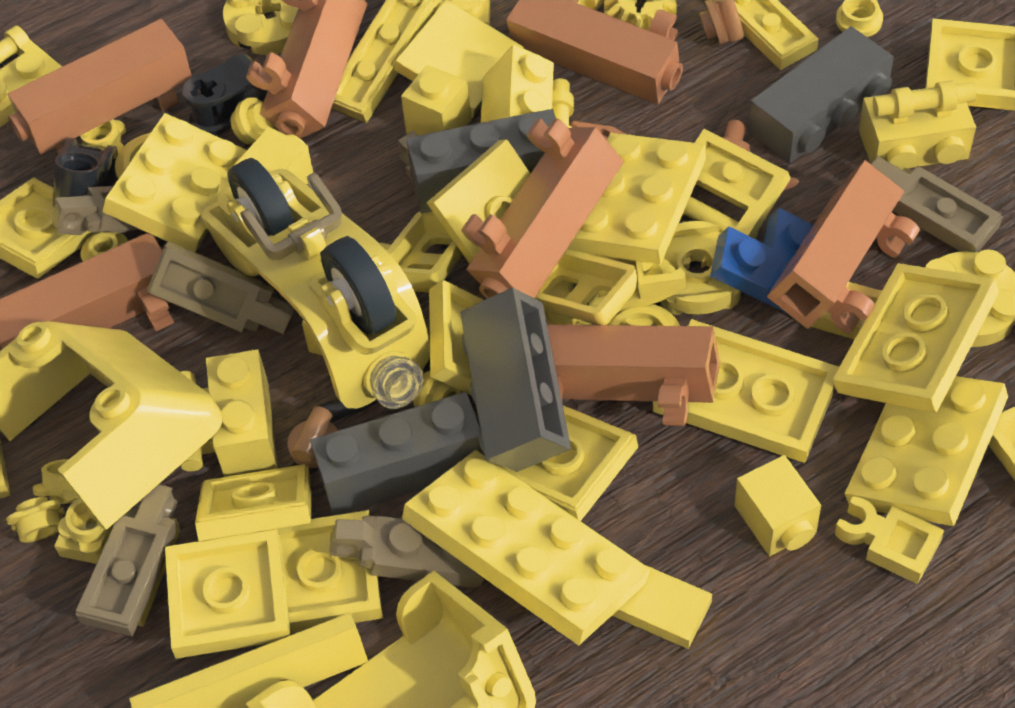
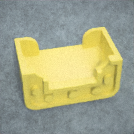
(446, 659)

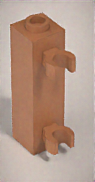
(601, 45)
(310, 66)
(100, 87)
(545, 212)
(835, 247)
(92, 292)
(637, 365)

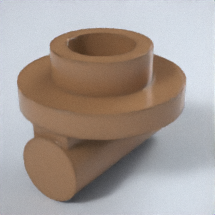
(721, 21)
(299, 438)

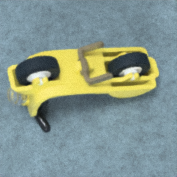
(332, 276)

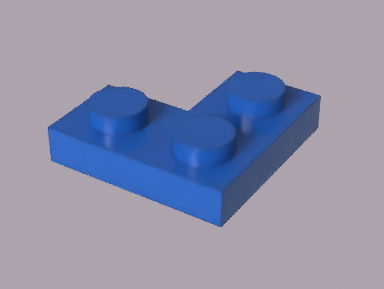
(756, 265)

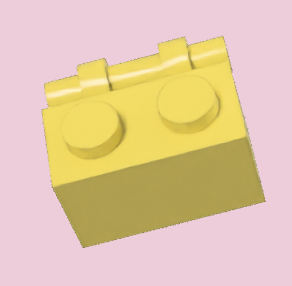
(524, 85)
(919, 125)
(247, 432)

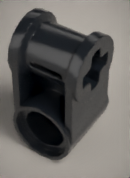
(220, 94)
(81, 168)

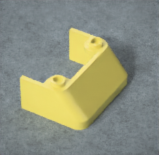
(145, 418)

